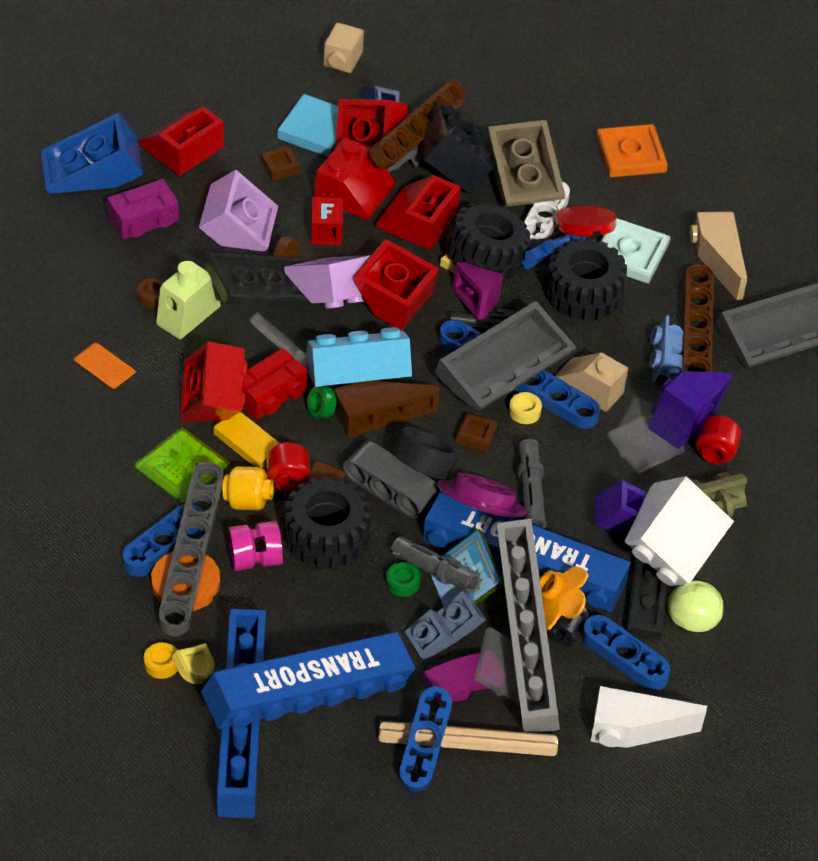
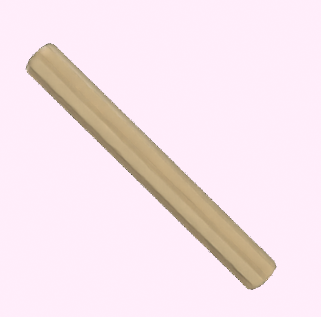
(473, 739)

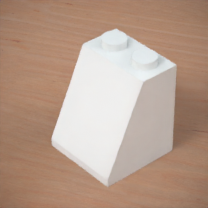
(677, 530)

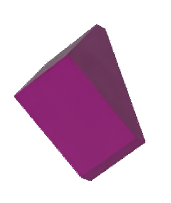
(477, 288)

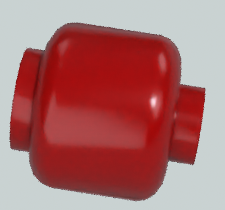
(718, 439)
(288, 466)

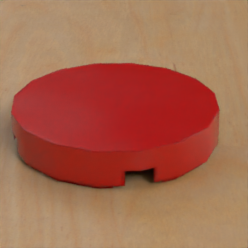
(584, 220)

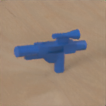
(545, 250)

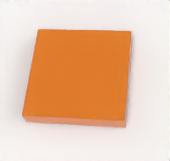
(631, 150)

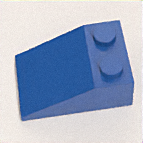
(93, 158)

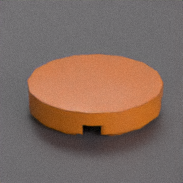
(208, 586)

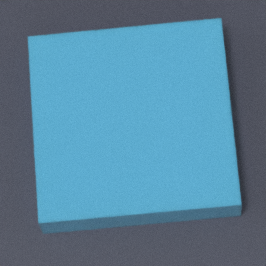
(311, 125)

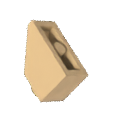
(597, 377)

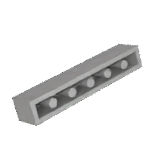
(528, 627)

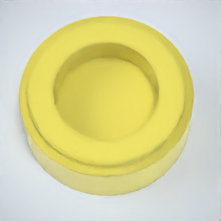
(525, 408)

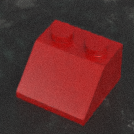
(368, 120)
(355, 178)
(395, 283)
(213, 383)

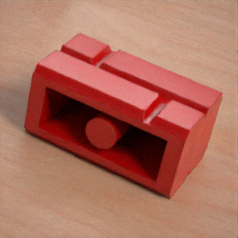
(273, 383)

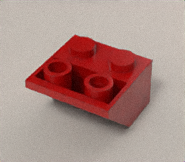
(186, 140)
(422, 211)

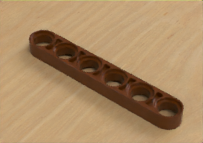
(418, 122)
(702, 313)

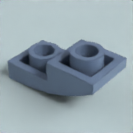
(443, 628)

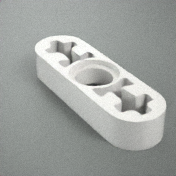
(546, 225)

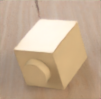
(343, 47)

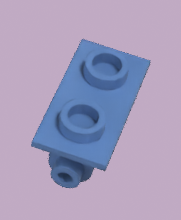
(666, 352)

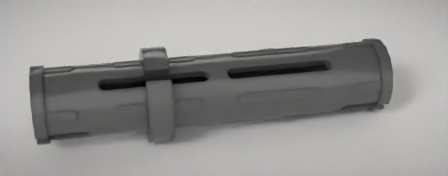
(531, 474)
(444, 568)

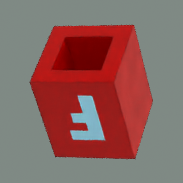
(327, 221)

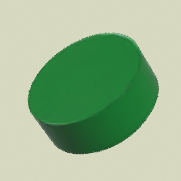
(321, 402)
(403, 579)

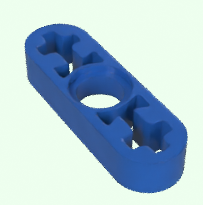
(138, 548)
(620, 638)
(442, 716)

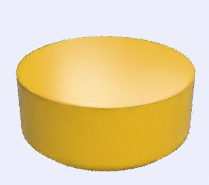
(159, 660)

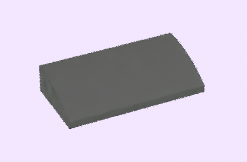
(772, 326)
(504, 357)

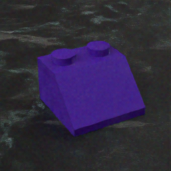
(687, 404)

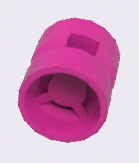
(243, 550)

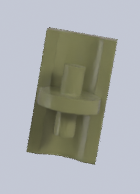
(726, 491)

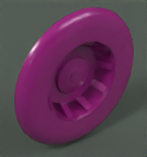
(483, 495)

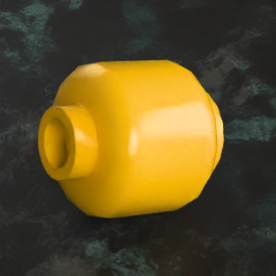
(247, 488)

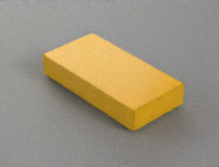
(246, 439)

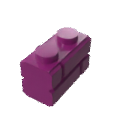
(142, 209)

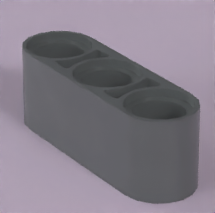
(391, 479)

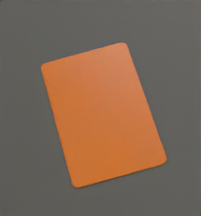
(104, 365)

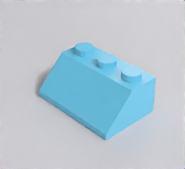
(358, 357)

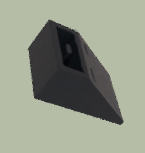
(456, 148)

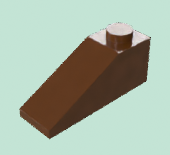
(378, 404)

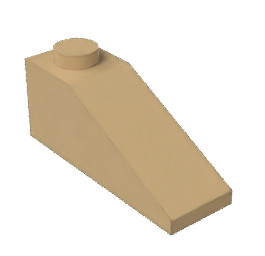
(720, 249)

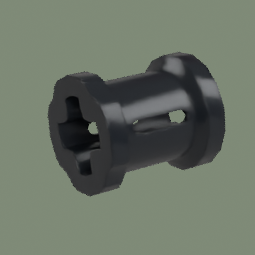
(569, 634)

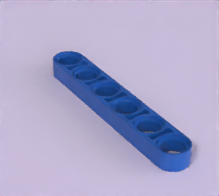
(548, 383)

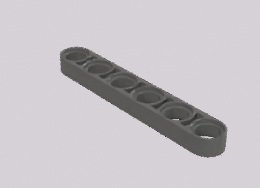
(191, 547)

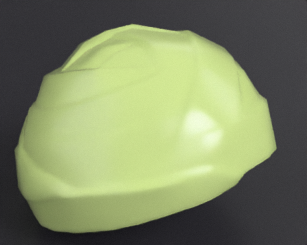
(695, 606)

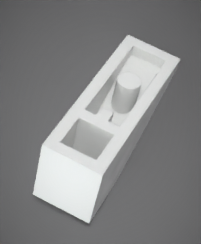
(638, 719)

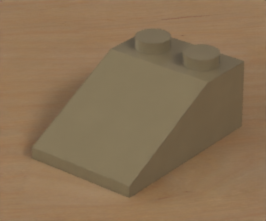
(524, 163)

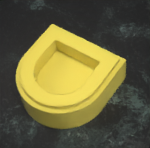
(194, 663)

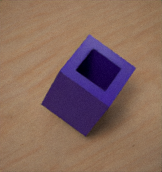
(619, 507)

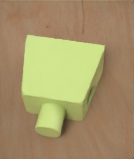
(186, 300)

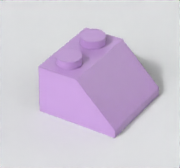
(238, 214)
(328, 279)

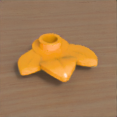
(563, 594)

